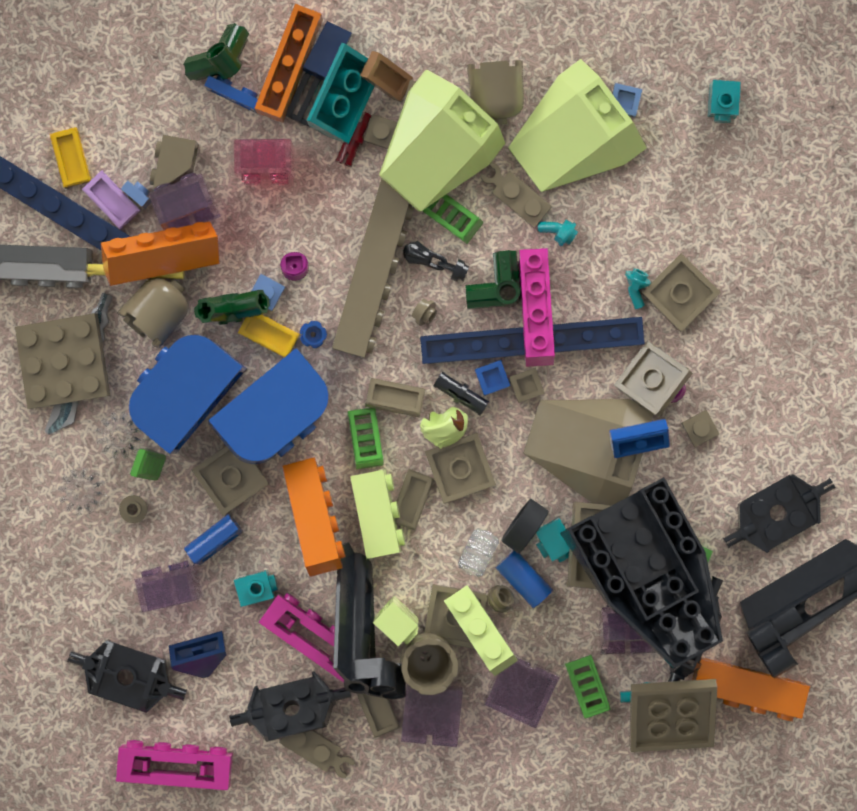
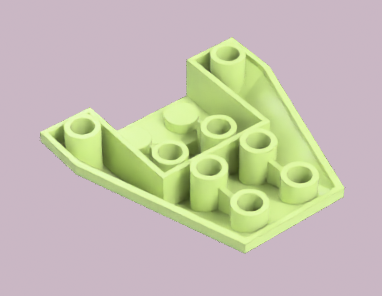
(575, 131)
(438, 142)

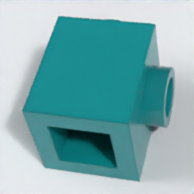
(724, 100)
(552, 542)
(255, 587)

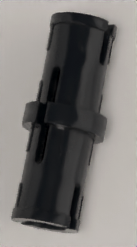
(461, 393)

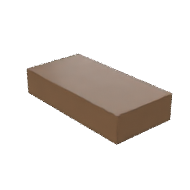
(386, 76)

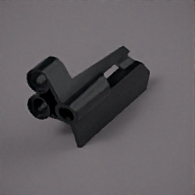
(778, 612)
(355, 633)

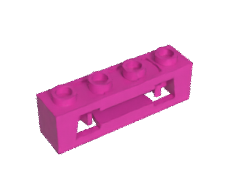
(536, 307)
(310, 620)
(162, 751)

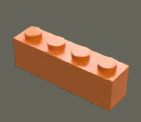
(288, 63)
(160, 253)
(312, 516)
(755, 689)

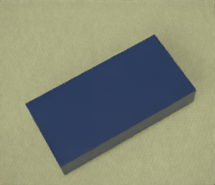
(325, 50)

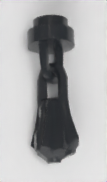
(418, 254)

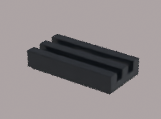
(299, 117)

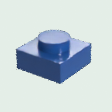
(492, 377)

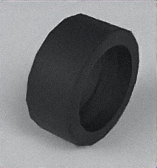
(525, 526)

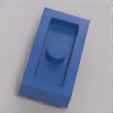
(223, 88)

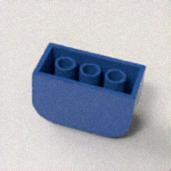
(182, 390)
(273, 411)

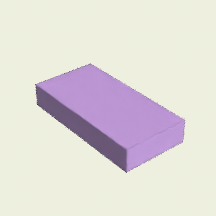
(111, 200)

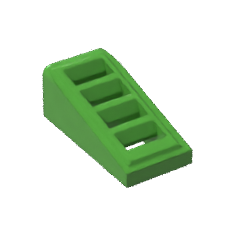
(470, 229)
(368, 461)
(148, 464)
(595, 709)

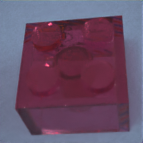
(264, 160)

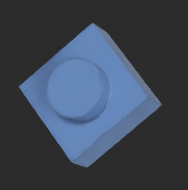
(628, 98)
(137, 193)
(271, 289)

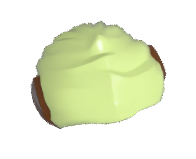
(444, 428)

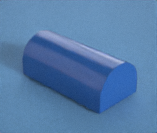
(639, 438)
(213, 540)
(524, 578)

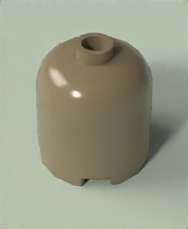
(497, 88)
(155, 309)
(431, 674)

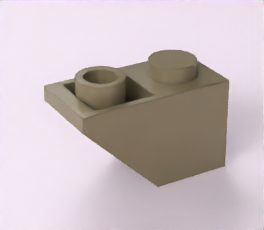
(175, 160)

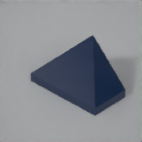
(198, 655)

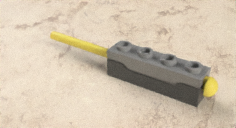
(52, 265)

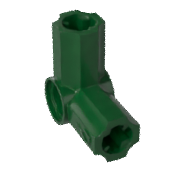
(221, 57)
(506, 275)
(232, 307)

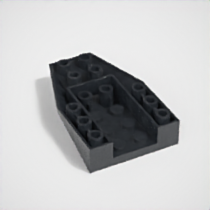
(651, 571)

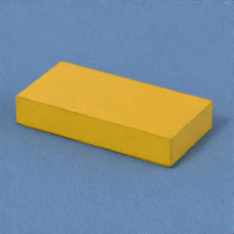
(70, 157)
(269, 334)

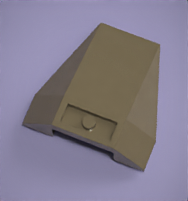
(576, 447)

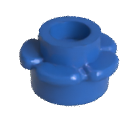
(313, 326)

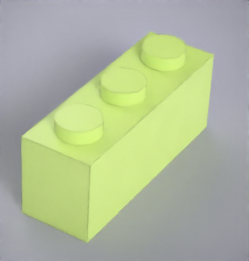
(377, 513)
(397, 622)
(481, 630)

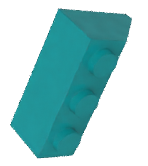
(341, 96)

